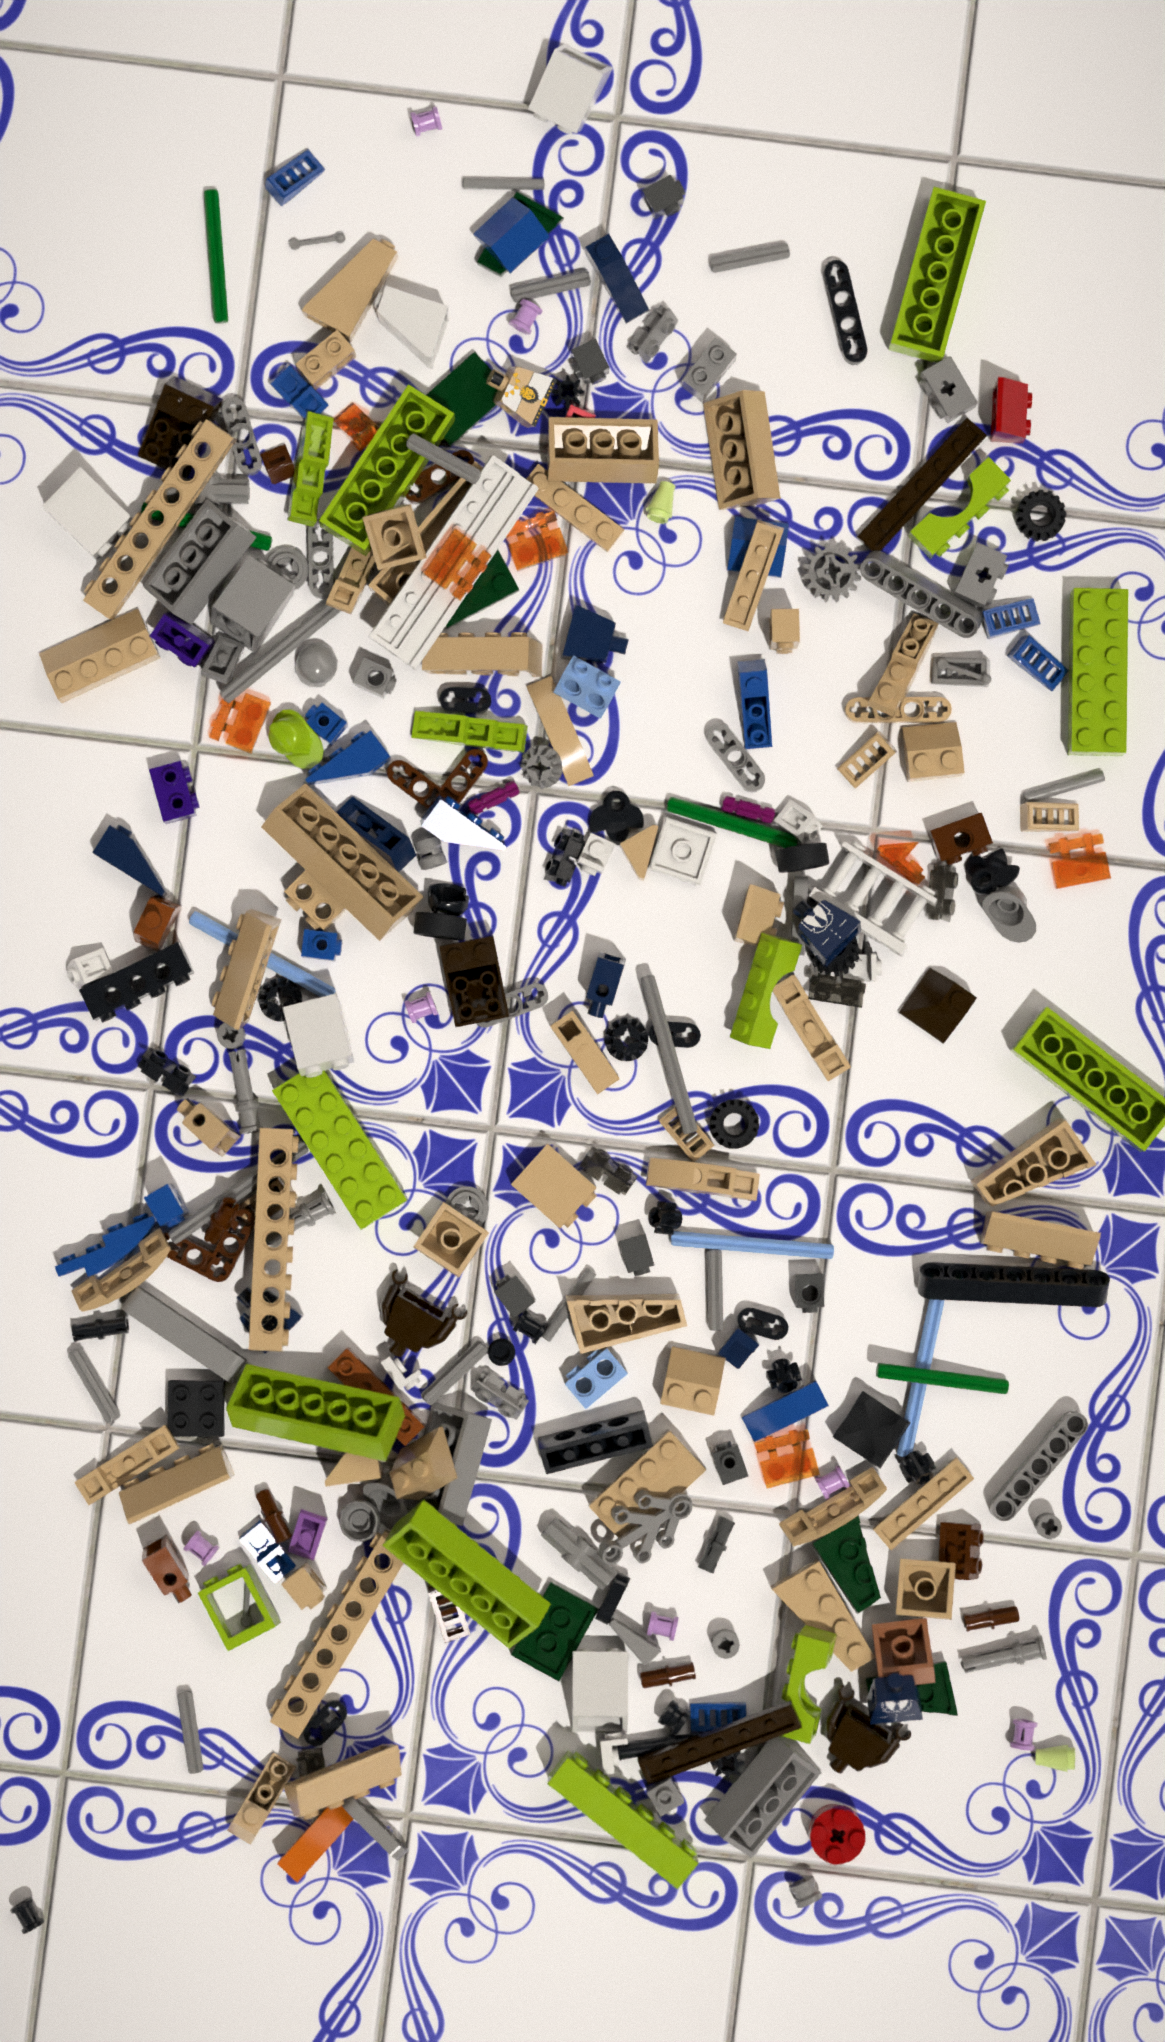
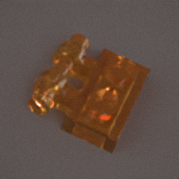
(538, 548)
(451, 558)
(247, 724)
(1082, 869)
(787, 1467)

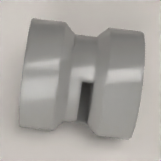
(427, 847)

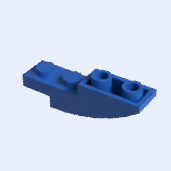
(118, 1244)

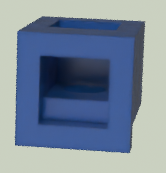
(330, 732)
(310, 949)

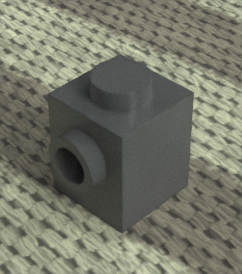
(664, 197)
(589, 363)
(729, 1462)

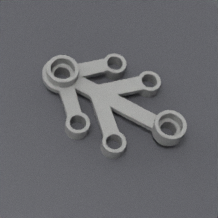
(648, 1526)

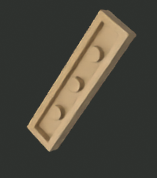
(575, 510)
(753, 575)
(923, 1503)

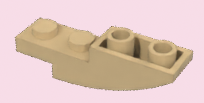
(903, 665)
(702, 1178)

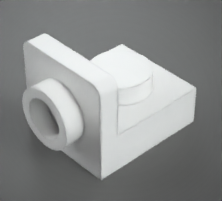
(798, 822)
(595, 855)
(89, 968)
(865, 969)
(396, 1369)
(609, 1756)

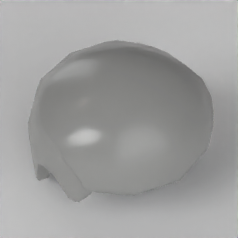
(316, 665)
(359, 1520)

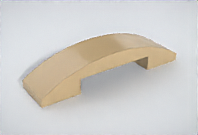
(351, 581)
(560, 730)
(810, 1028)
(126, 1277)
(127, 1465)
(835, 1511)

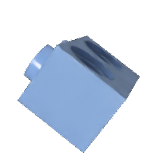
(587, 687)
(600, 1382)

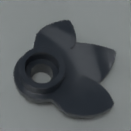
(616, 822)
(991, 869)

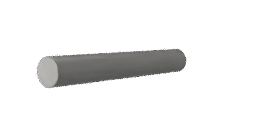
(504, 183)
(1064, 787)
(563, 1312)

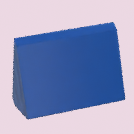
(512, 234)
(741, 537)

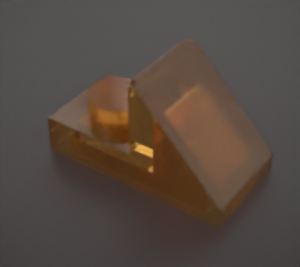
(356, 426)
(895, 856)

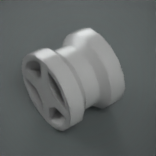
(234, 1038)
(723, 1639)
(805, 1891)

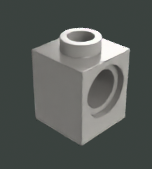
(369, 667)
(665, 1796)

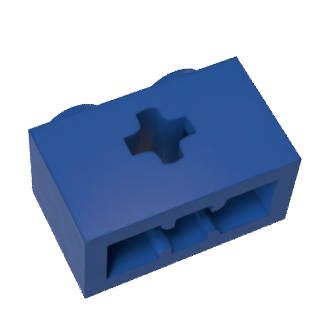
(167, 1206)

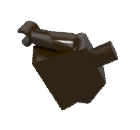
(413, 1319)
(856, 1740)

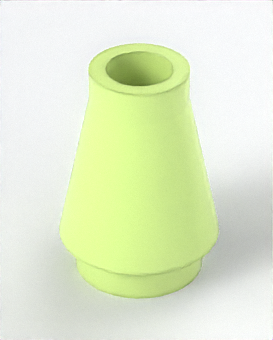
(661, 504)
(1057, 1757)

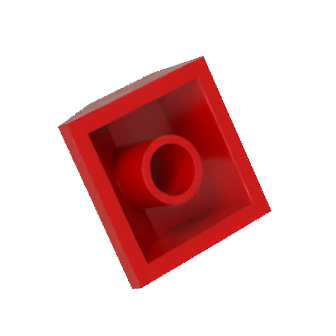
(1009, 411)

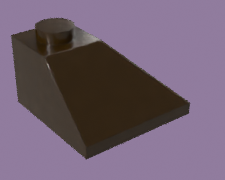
(937, 1005)

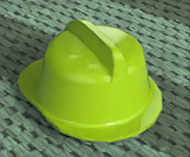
(295, 739)

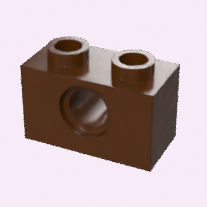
(973, 827)

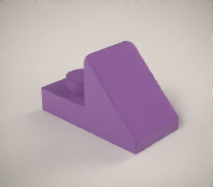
(307, 1534)

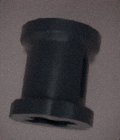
(530, 1327)
(27, 1915)

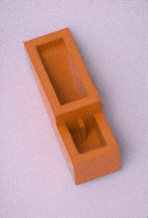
(314, 1842)

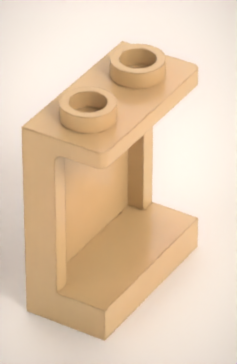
(555, 1187)

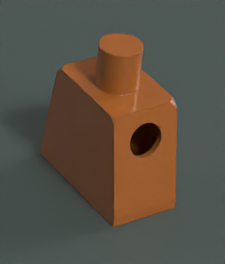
(156, 922)
(162, 1559)

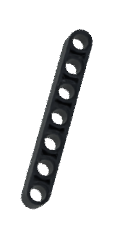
(1013, 1284)

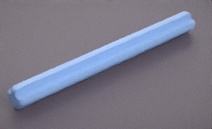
(275, 963)
(753, 1245)
(924, 1361)

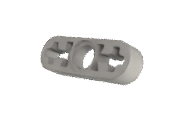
(243, 415)
(314, 579)
(755, 769)
(800, 893)
(532, 1004)
(375, 1827)

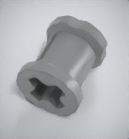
(1051, 1534)

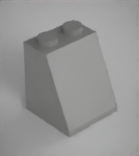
(252, 603)

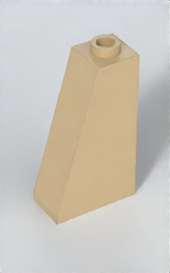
(351, 292)

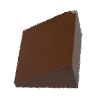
(278, 464)

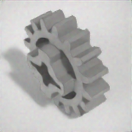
(843, 571)

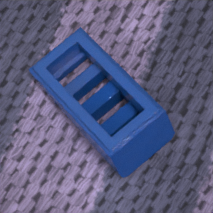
(283, 197)
(989, 625)
(1023, 662)
(717, 1706)

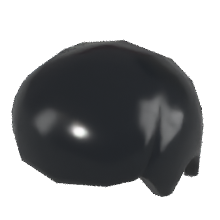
(447, 899)

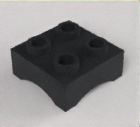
(196, 1408)
(871, 1429)

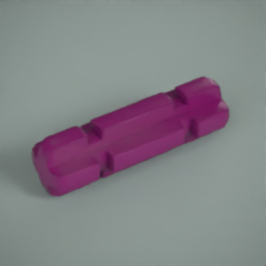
(494, 797)
(748, 809)

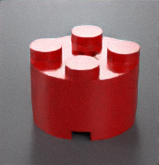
(832, 1849)

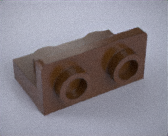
(961, 1545)

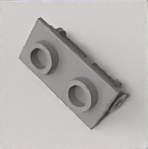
(661, 324)
(488, 1390)

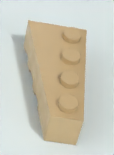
(484, 655)
(1035, 1163)
(617, 1319)
(818, 1605)

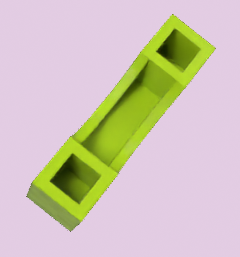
(935, 532)
(772, 960)
(812, 1652)

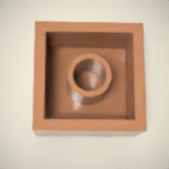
(904, 1649)

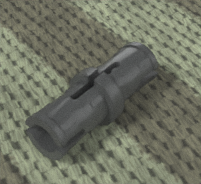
(716, 1544)

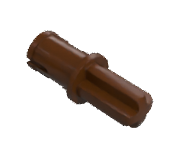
(221, 1220)
(273, 1516)
(991, 1618)
(667, 1675)

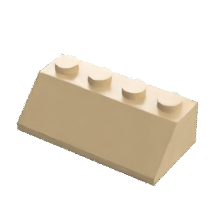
(602, 450)
(741, 450)
(99, 656)
(246, 968)
(1039, 1238)
(659, 1470)
(175, 1484)
(344, 1779)

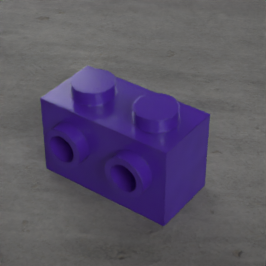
(182, 639)
(173, 792)

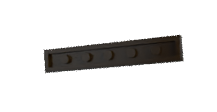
(922, 486)
(719, 1742)

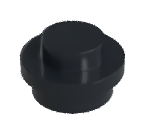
(501, 1352)

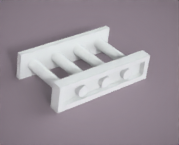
(872, 925)

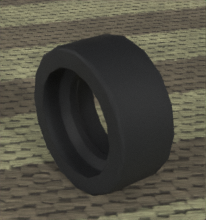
(802, 857)
(440, 926)

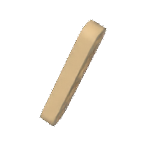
(900, 716)

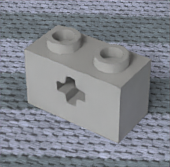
(709, 370)
(948, 375)
(985, 560)

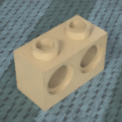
(326, 360)
(784, 630)
(318, 897)
(305, 1587)

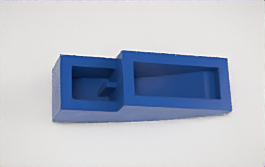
(785, 1411)

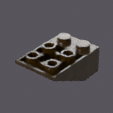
(174, 419)
(474, 981)

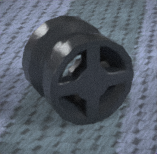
(674, 1717)

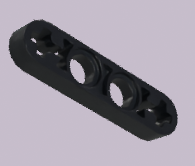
(846, 312)

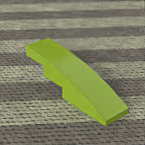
(310, 469)
(469, 731)

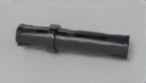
(641, 1747)

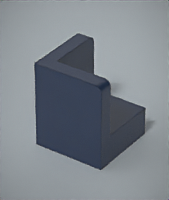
(738, 1348)

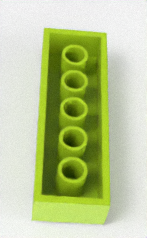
(937, 275)
(386, 467)
(1098, 672)
(1092, 1079)
(340, 1147)
(315, 1412)
(466, 1574)
(622, 1819)

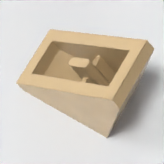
(639, 850)

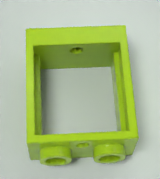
(270, 1616)

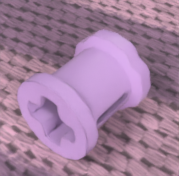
(426, 121)
(525, 317)
(421, 1007)
(831, 1482)
(201, 1548)
(662, 1626)
(1020, 1725)

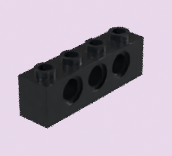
(96, 993)
(595, 1442)

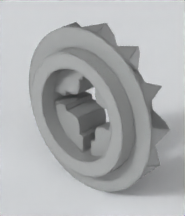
(299, 565)
(549, 758)
(478, 1202)

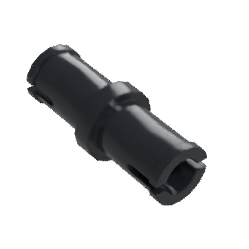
(100, 1328)

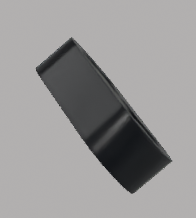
(465, 707)
(680, 1028)
(760, 1329)
(612, 1598)
(330, 1727)

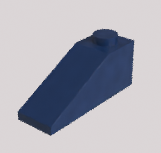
(616, 278)
(378, 833)
(125, 854)

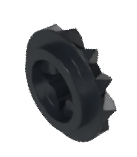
(270, 991)
(634, 1049)

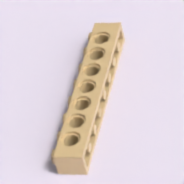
(220, 444)
(270, 1141)
(295, 1721)

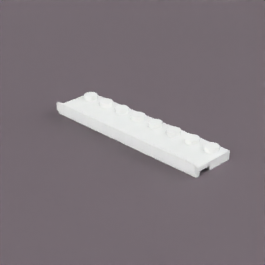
(422, 606)

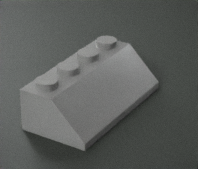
(199, 561)
(466, 1440)
(762, 1796)

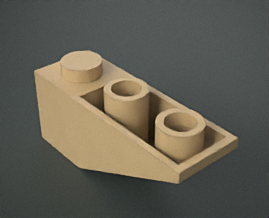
(584, 1052)
(261, 1798)

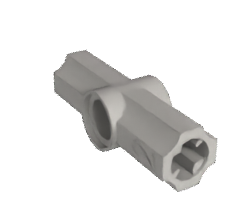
(219, 492)
(578, 1553)

